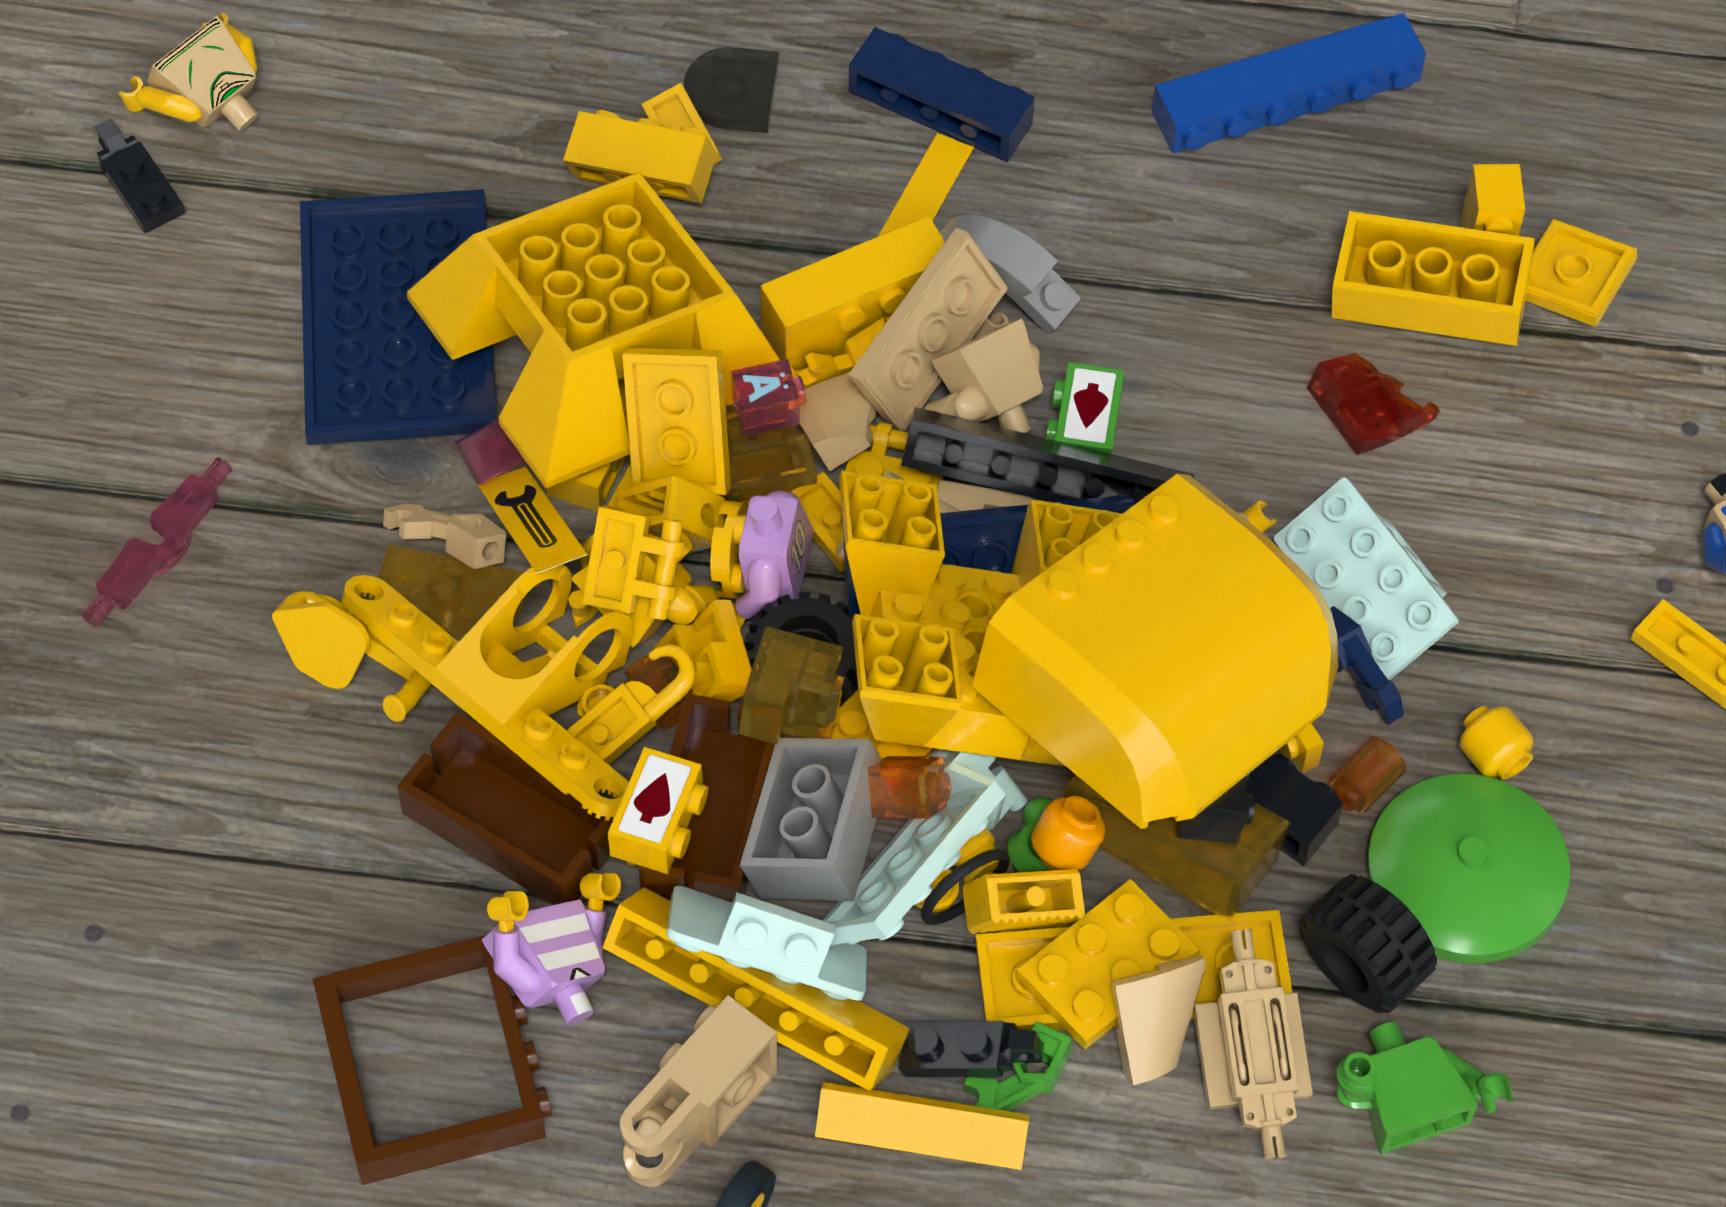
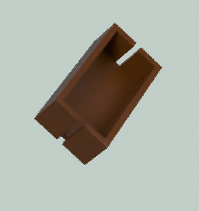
(735, 774)
(504, 812)

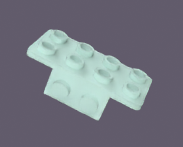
(769, 939)

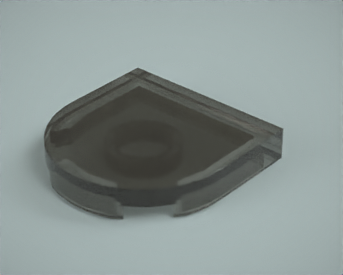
(734, 88)

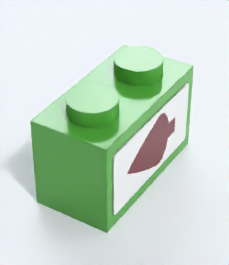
(1088, 407)

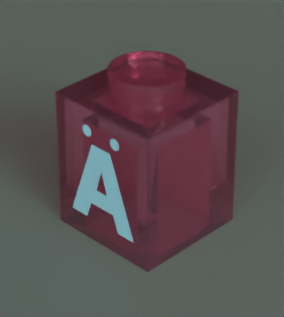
(767, 397)

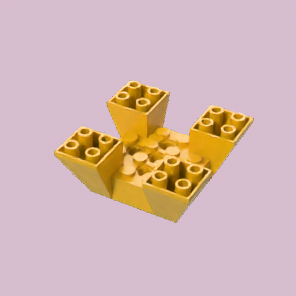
(579, 292)
(929, 618)

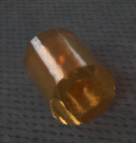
(1367, 774)

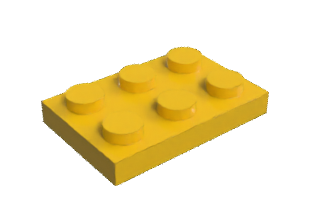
(677, 416)
(1110, 942)

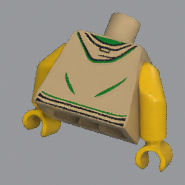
(201, 78)

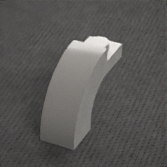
(1022, 267)

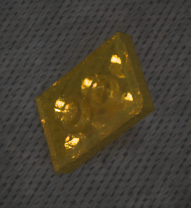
(446, 587)

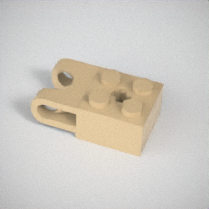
(698, 1090)

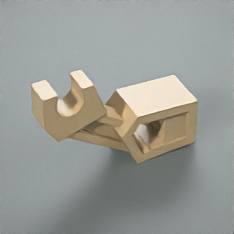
(468, 536)

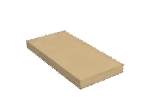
(932, 319)

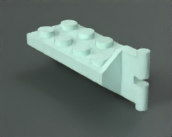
(924, 849)

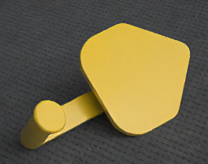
(332, 643)

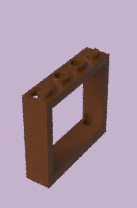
(448, 1143)

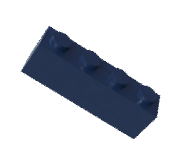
(941, 94)

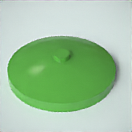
(1472, 865)

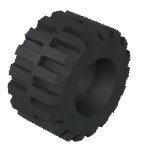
(814, 620)
(1368, 943)

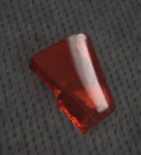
(1366, 403)

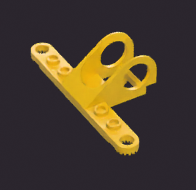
(498, 688)

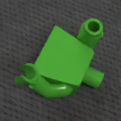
(1415, 1088)

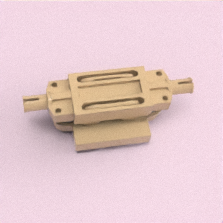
(1253, 1047)

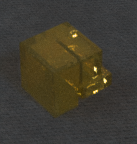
(766, 460)
(792, 688)

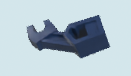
(1355, 654)

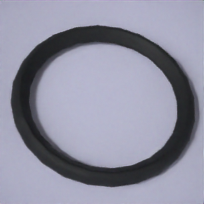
(953, 878)

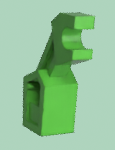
(1025, 1084)

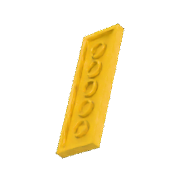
(1004, 952)

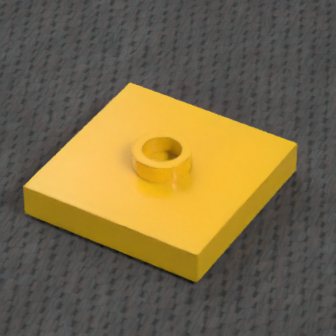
(1577, 272)

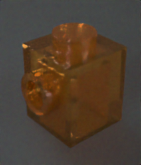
(908, 786)

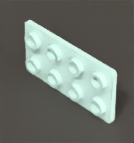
(1369, 575)

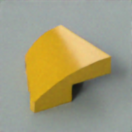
(716, 650)

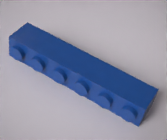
(1288, 83)

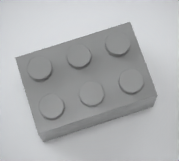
(812, 820)

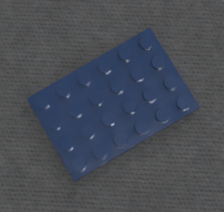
(365, 348)

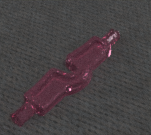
(141, 560)

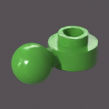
(1019, 843)

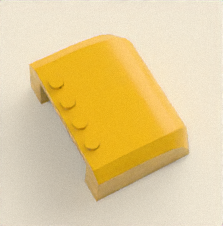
(1164, 654)

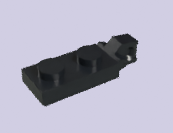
(136, 178)
(966, 1048)

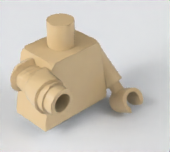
(991, 375)

